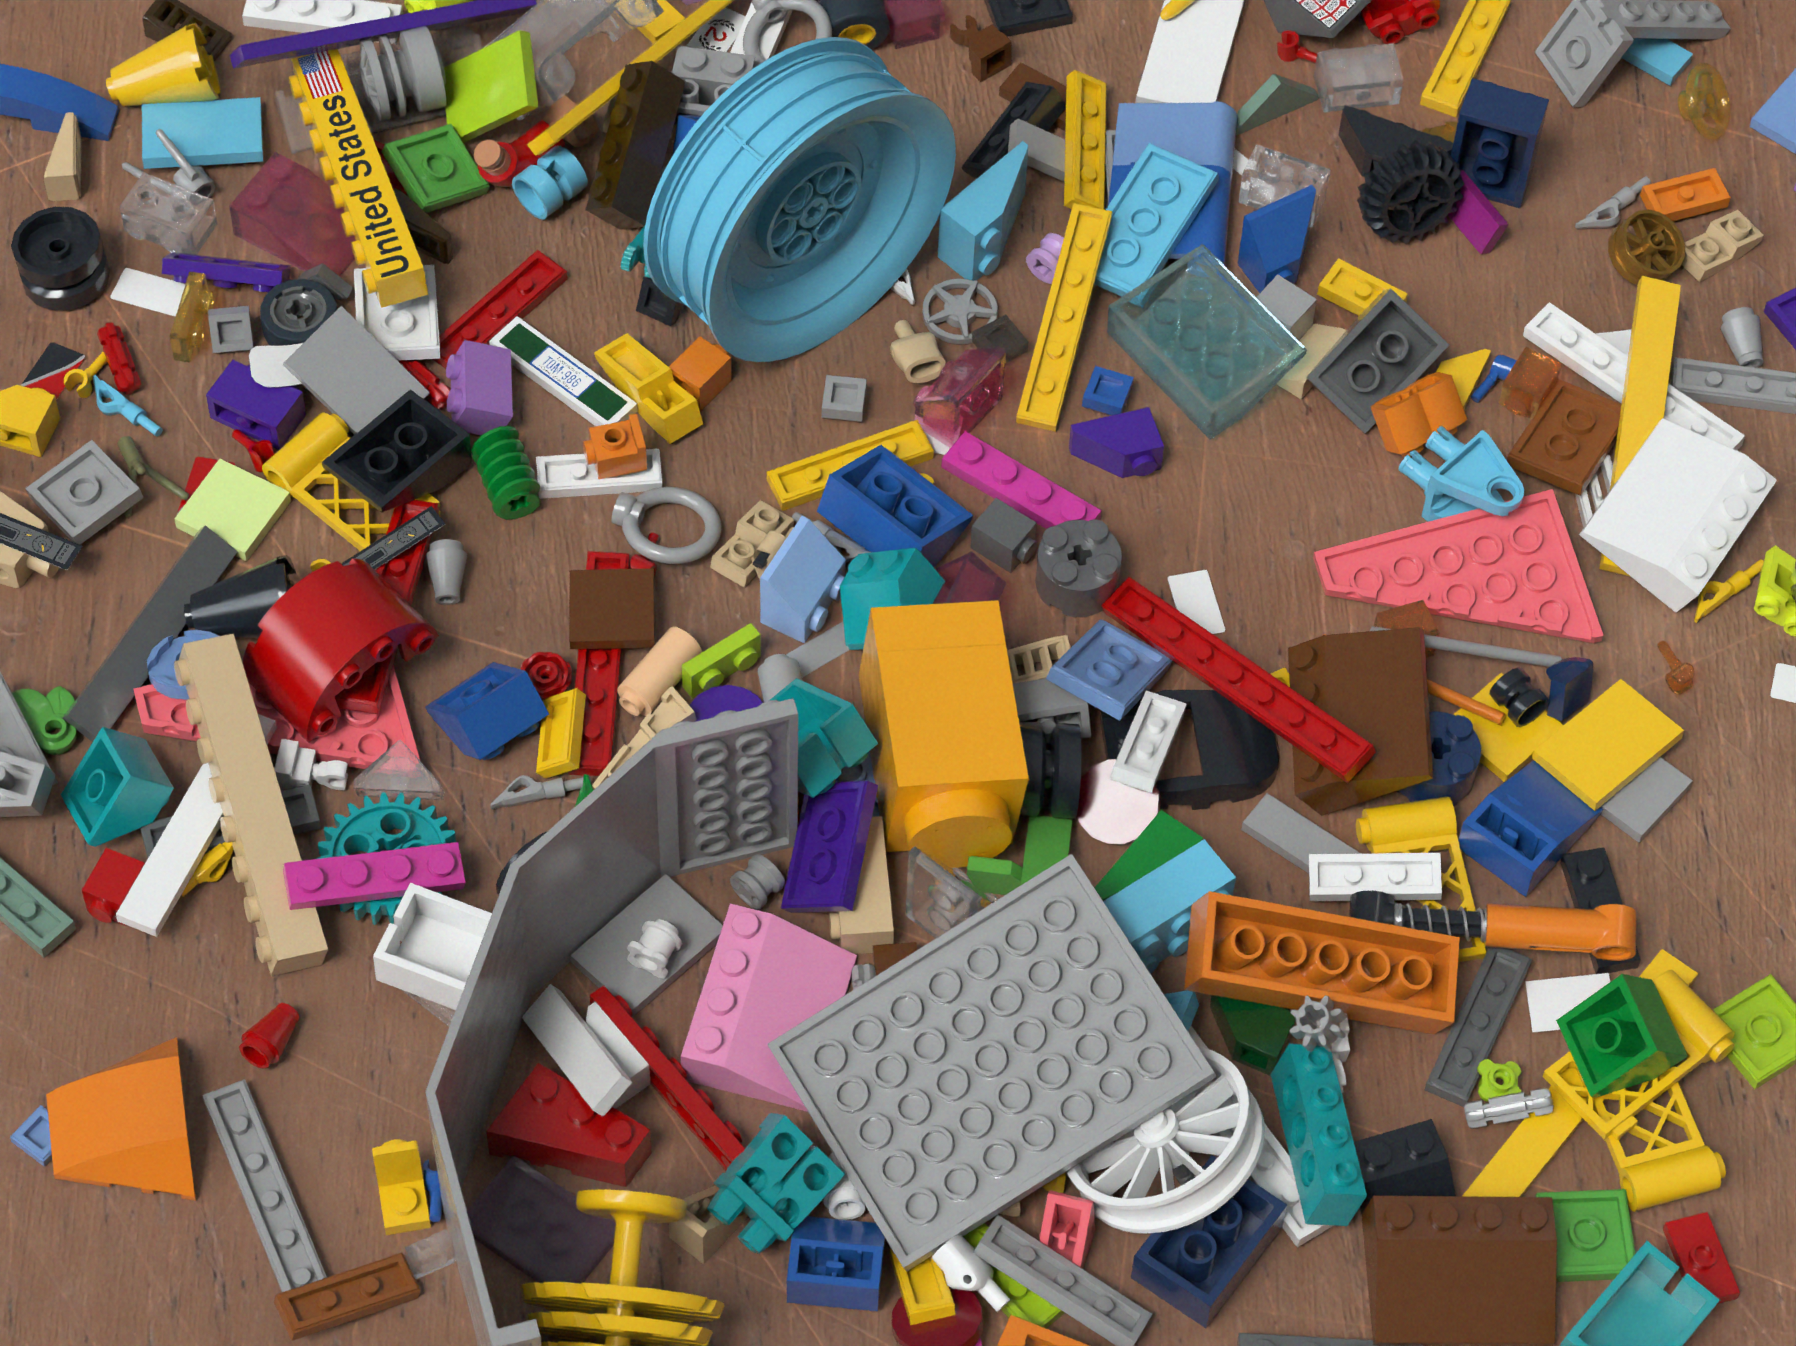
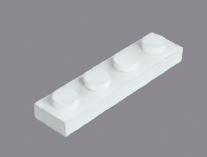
(314, 15)

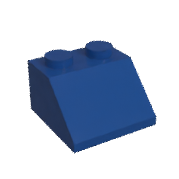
(489, 710)

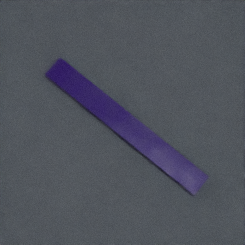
(352, 34)

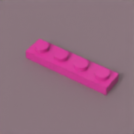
(1014, 483)
(372, 875)

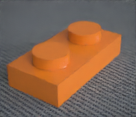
(1686, 195)

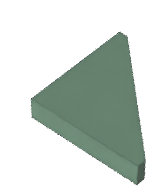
(1273, 100)

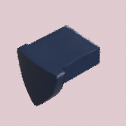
(1569, 686)

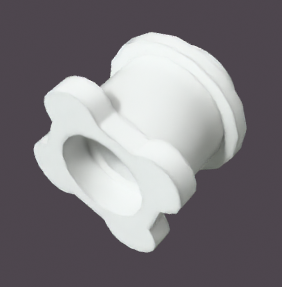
(654, 947)

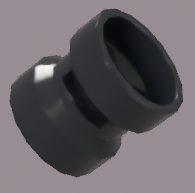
(1519, 697)

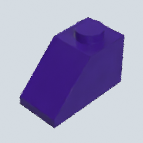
(1119, 443)

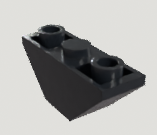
(1370, 135)

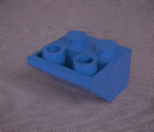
(836, 1264)

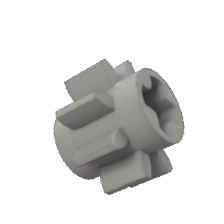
(1329, 1022)

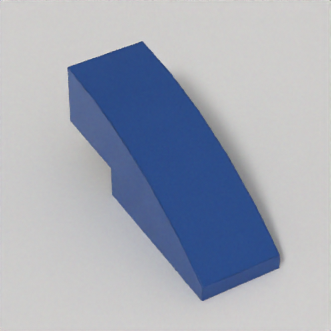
(48, 99)

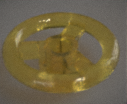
(1701, 102)

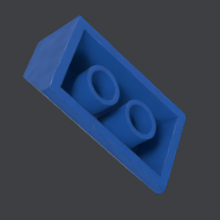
(892, 507)

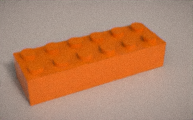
(1289, 952)

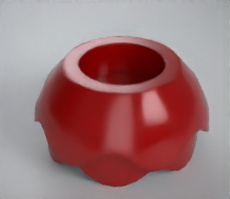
(549, 665)

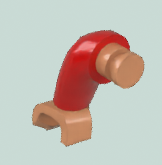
(503, 161)

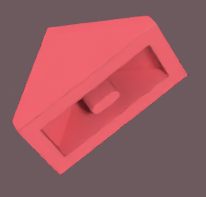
(1068, 1226)

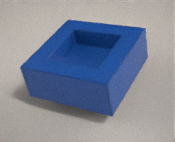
(1107, 391)

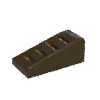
(166, 14)
(425, 231)

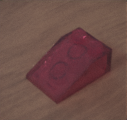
(292, 217)

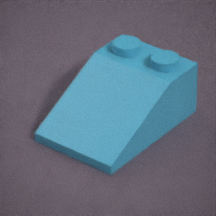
(982, 215)

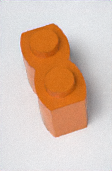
(1414, 413)

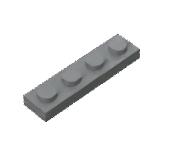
(1062, 1283)

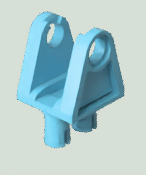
(1466, 478)

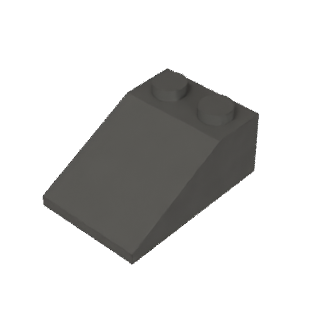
(1376, 357)

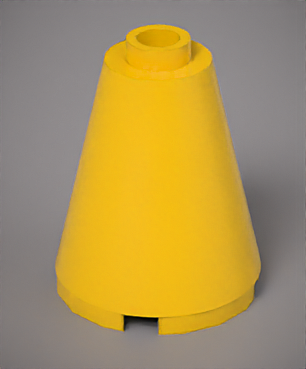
(167, 72)

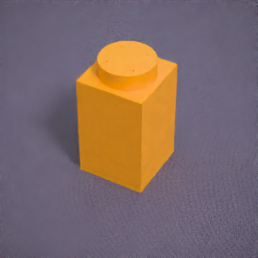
(944, 729)

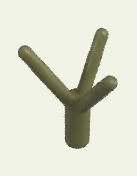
(137, 466)

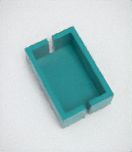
(828, 736)
(1639, 1311)

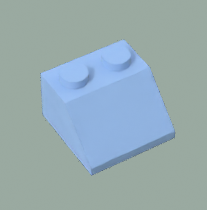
(801, 582)

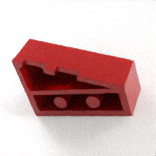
(558, 1128)

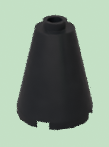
(241, 600)

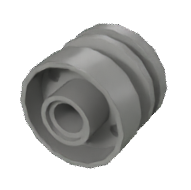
(404, 73)

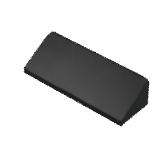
(1033, 104)

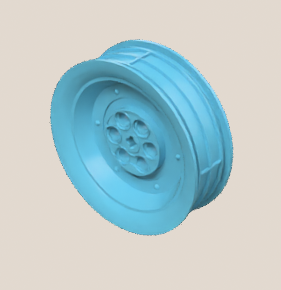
(799, 199)

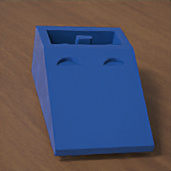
(1525, 827)

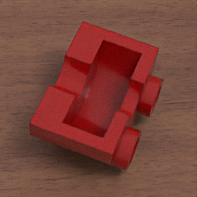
(1399, 18)

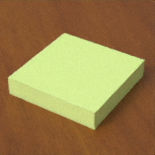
(234, 507)

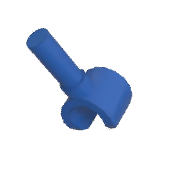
(1499, 370)
(432, 1184)

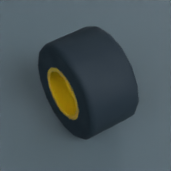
(858, 20)

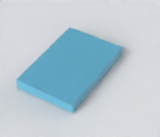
(203, 132)

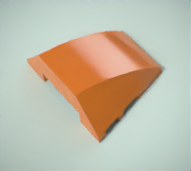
(125, 1125)

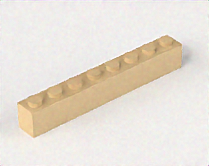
(250, 801)

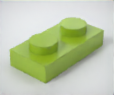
(721, 660)

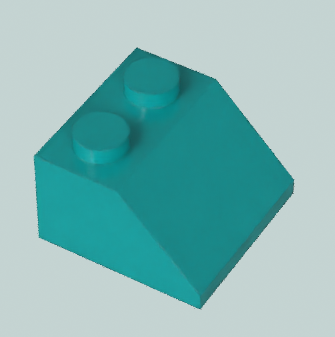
(884, 580)
(116, 787)

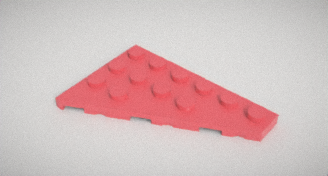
(1473, 569)
(355, 738)

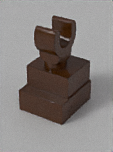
(988, 48)

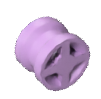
(1044, 260)

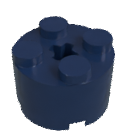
(1454, 759)

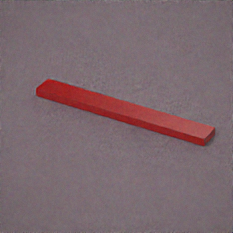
(1239, 680)

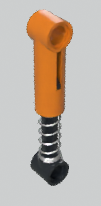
(1603, 931)

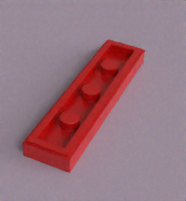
(510, 298)

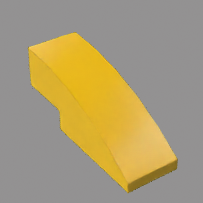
(652, 386)

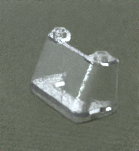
(561, 24)

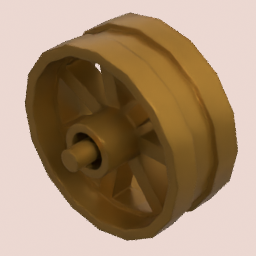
(1663, 239)

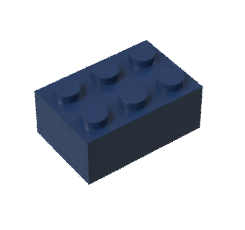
(1499, 139)
(1207, 1260)

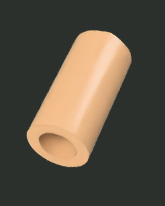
(657, 672)

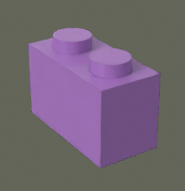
(480, 387)

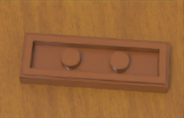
(347, 1296)

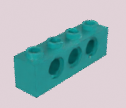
(1318, 1136)

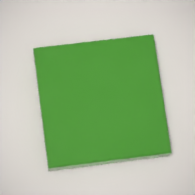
(435, 168)
(1591, 1234)

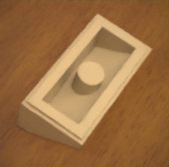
(1318, 342)

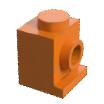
(616, 448)

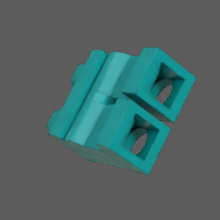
(774, 1183)

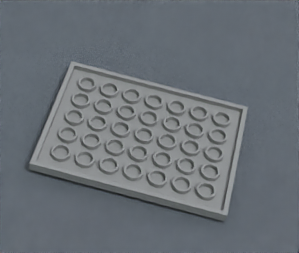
(990, 1061)

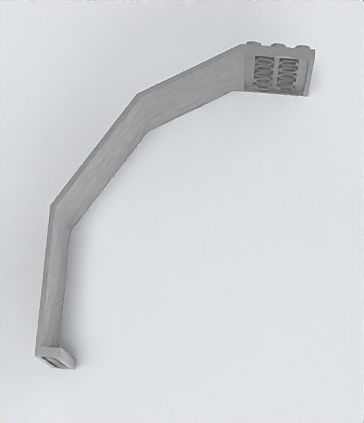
(673, 808)

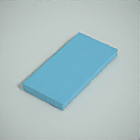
(1151, 217)

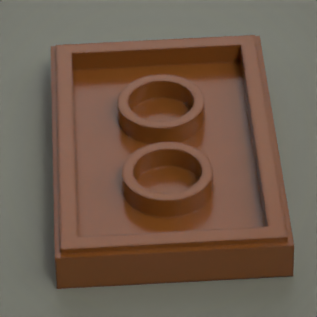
(1567, 437)

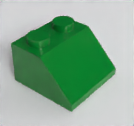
(1621, 1036)

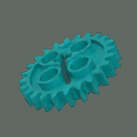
(367, 832)

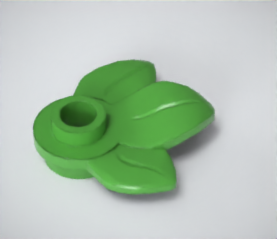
(47, 714)

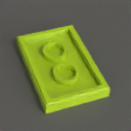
(491, 86)

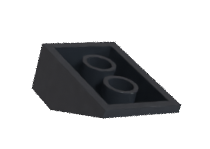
(402, 454)

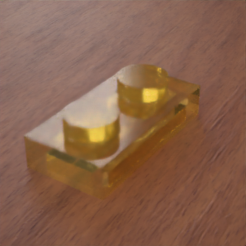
(188, 327)

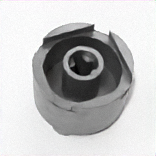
(1078, 566)

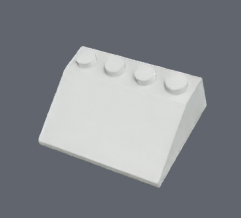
(1677, 511)

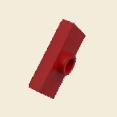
(1701, 1255)

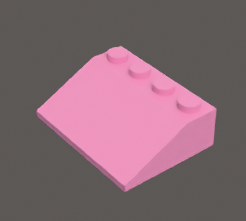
(756, 989)

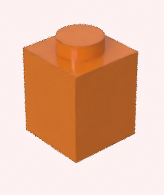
(702, 370)

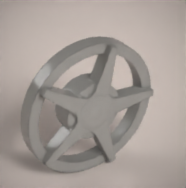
(958, 309)

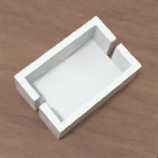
(436, 946)

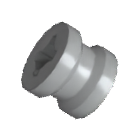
(757, 881)

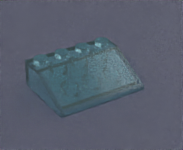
(1204, 340)

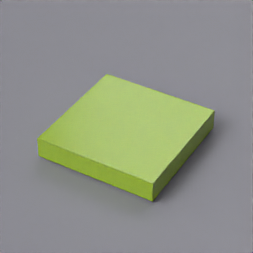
(1763, 1030)

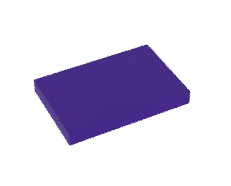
(829, 848)

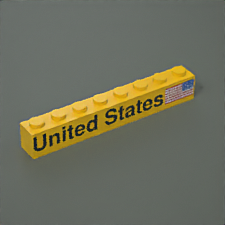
(358, 178)

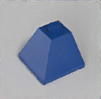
(1276, 238)

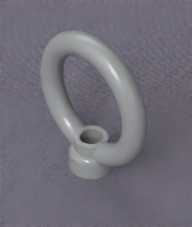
(773, 11)
(631, 510)

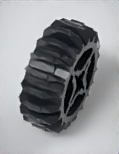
(1403, 183)

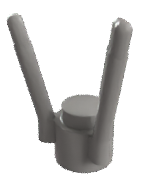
(187, 177)

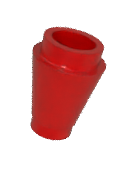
(269, 1036)

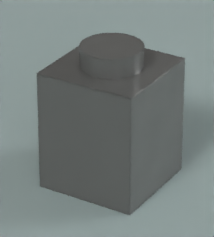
(1004, 536)

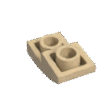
(1720, 245)
(734, 557)

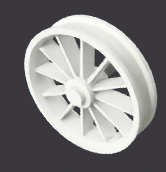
(1166, 1145)

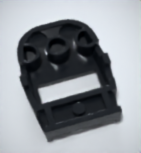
(1233, 750)

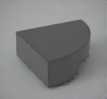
(325, 276)

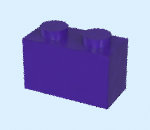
(255, 409)

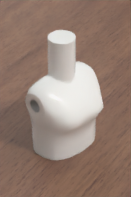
(968, 1271)

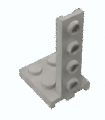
(1598, 32)

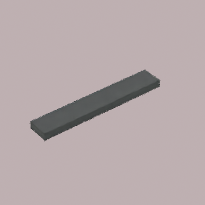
(161, 617)

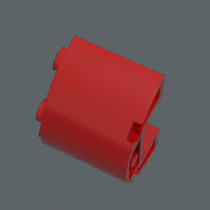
(326, 638)

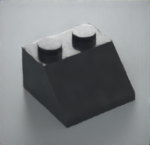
(1405, 1163)

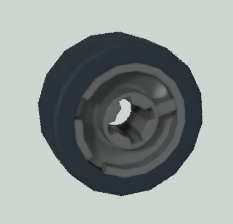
(290, 300)

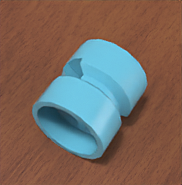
(548, 183)

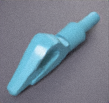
(121, 405)

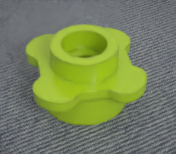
(1490, 1072)

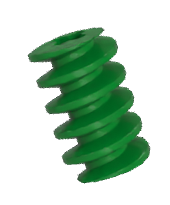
(506, 473)

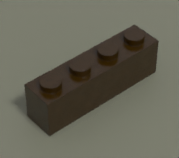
(635, 145)

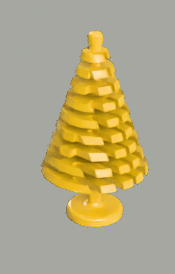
(620, 1310)

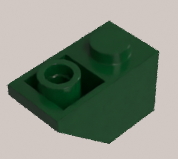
(1253, 1031)

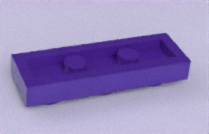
(226, 271)

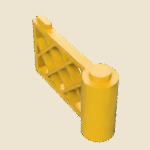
(299, 468)
(1421, 829)
(1701, 1033)
(1673, 1168)

